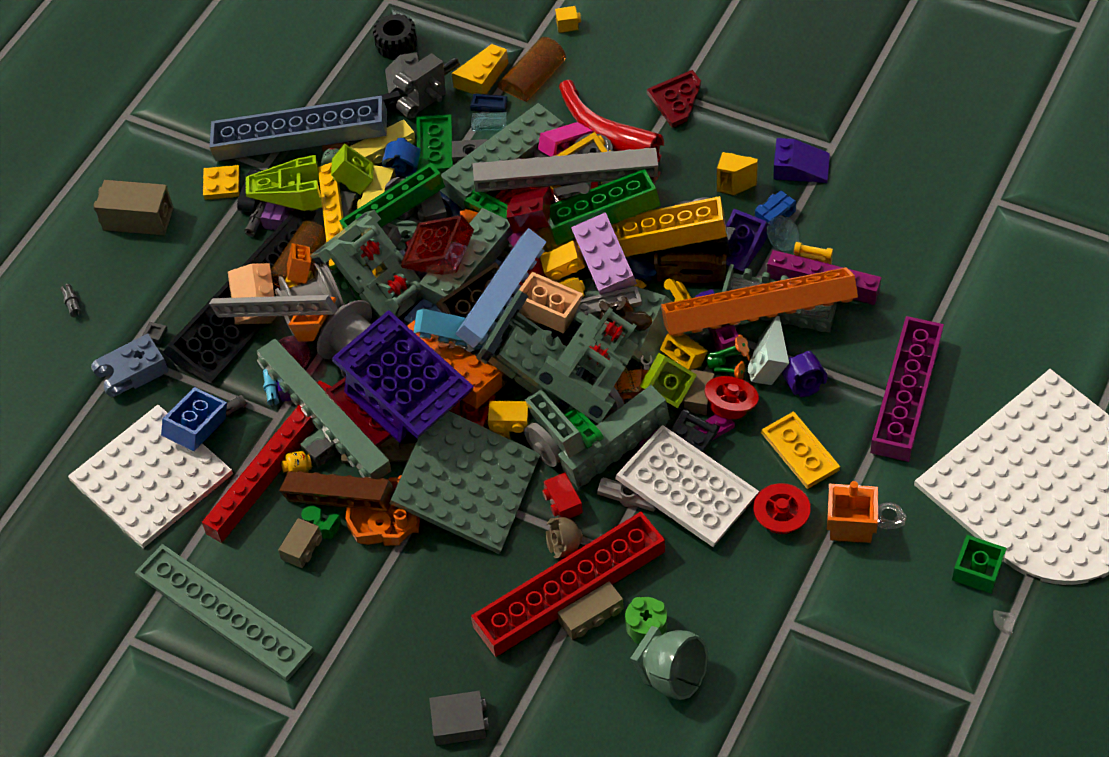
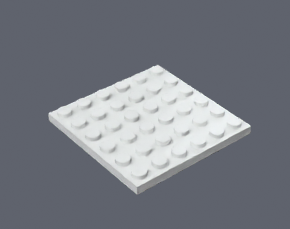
(148, 479)

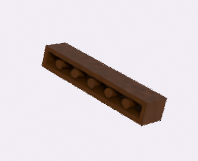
(337, 490)

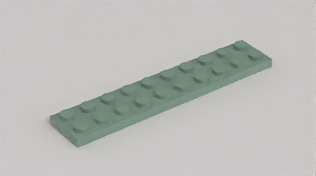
(224, 612)

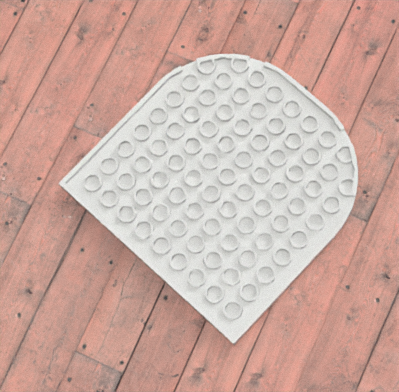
(1034, 483)

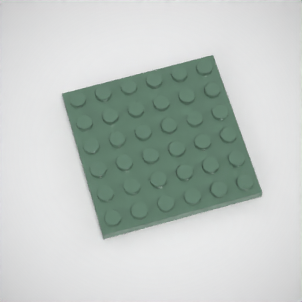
(466, 480)

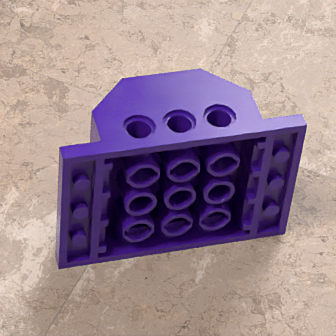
(399, 378)

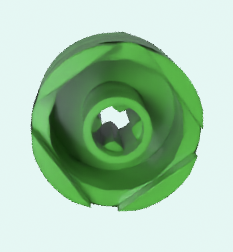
(643, 614)

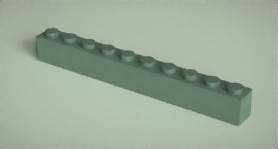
(323, 411)

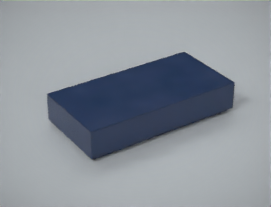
(489, 103)

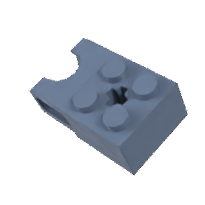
(130, 366)

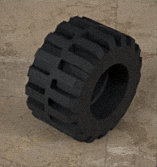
(395, 35)

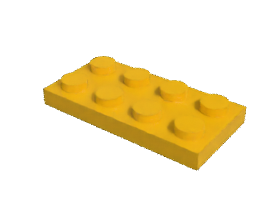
(800, 450)

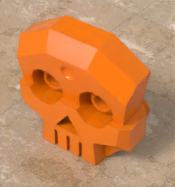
(395, 527)

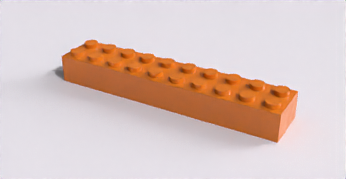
(759, 301)

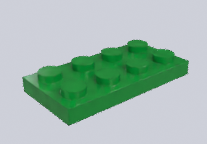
(435, 141)

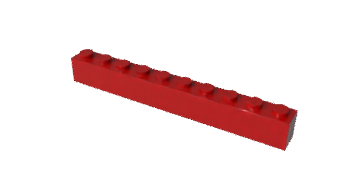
(258, 474)

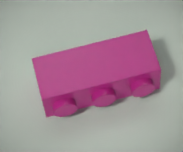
(561, 138)

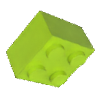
(352, 169)
(669, 379)

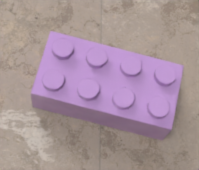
(603, 254)

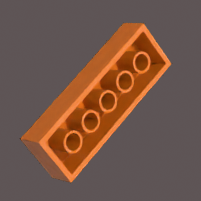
(483, 377)

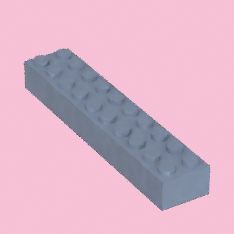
(298, 128)

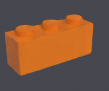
(298, 264)

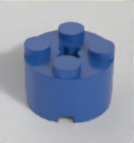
(402, 157)

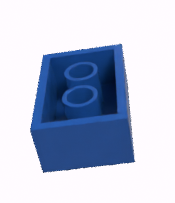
(194, 419)

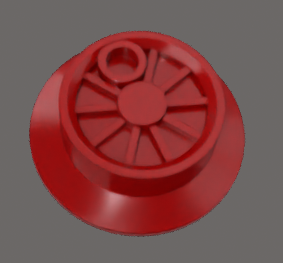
(730, 396)
(781, 508)

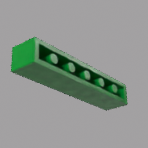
(400, 197)

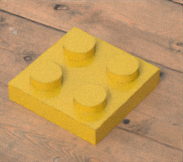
(221, 182)

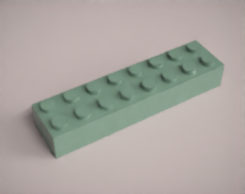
(513, 142)

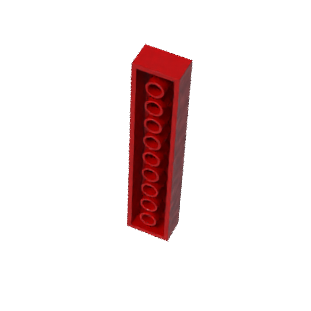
(543, 596)

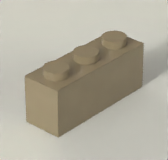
(590, 610)

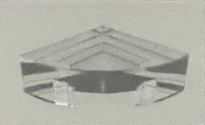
(1004, 621)

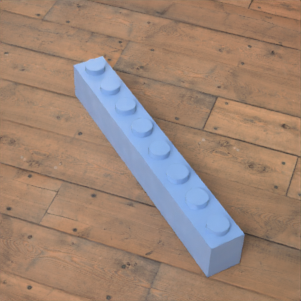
(500, 289)

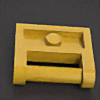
(814, 253)

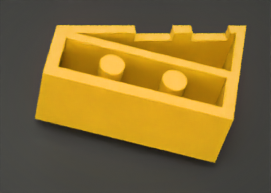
(481, 71)

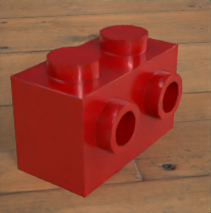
(562, 497)

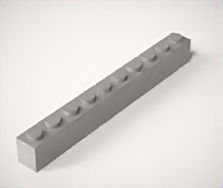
(563, 169)

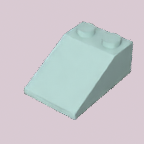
(769, 355)

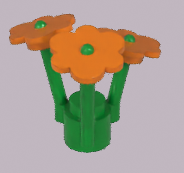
(717, 359)

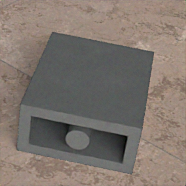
(458, 717)

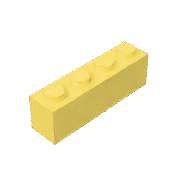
(374, 148)
(381, 177)

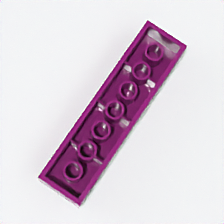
(907, 389)

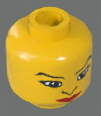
(296, 462)

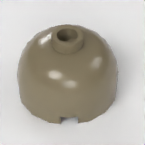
(563, 537)

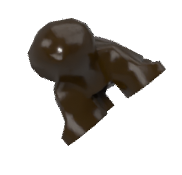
(626, 312)

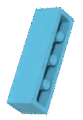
(441, 326)

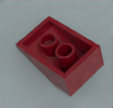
(529, 209)

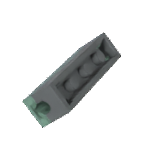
(319, 448)

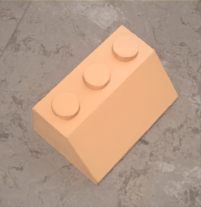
(252, 281)
(549, 302)

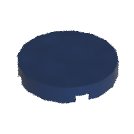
(641, 268)

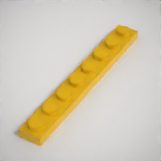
(331, 204)

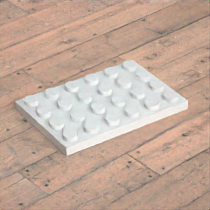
(687, 485)

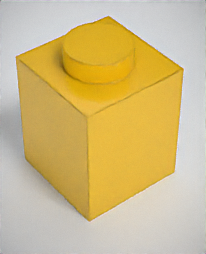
(567, 19)

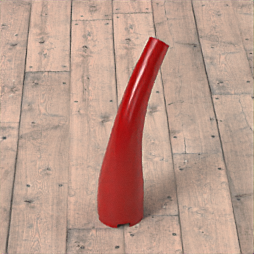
(621, 135)

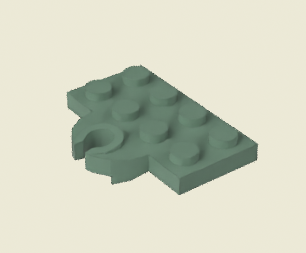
(528, 354)

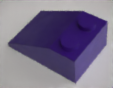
(800, 162)
(751, 237)

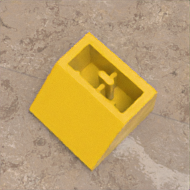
(736, 173)

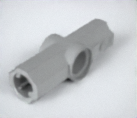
(617, 491)

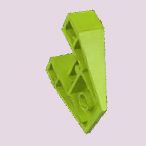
(288, 184)

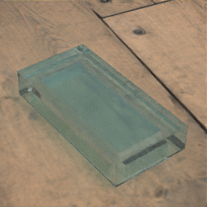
(488, 121)

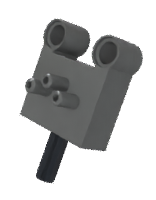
(423, 84)

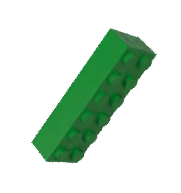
(618, 198)

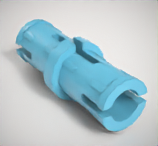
(270, 388)

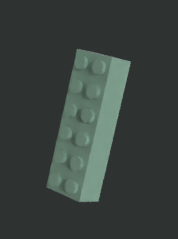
(484, 247)
(621, 433)

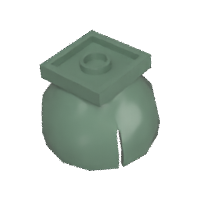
(671, 657)

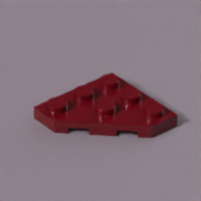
(676, 97)

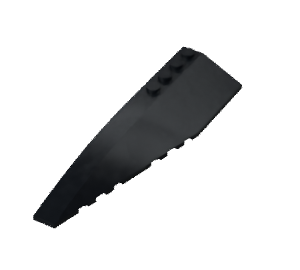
(212, 341)

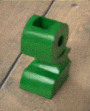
(327, 528)

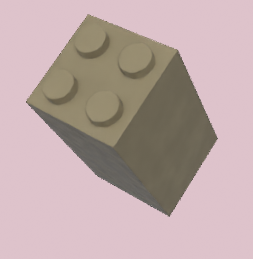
(134, 207)

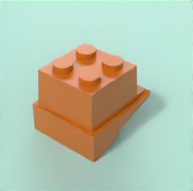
(852, 512)

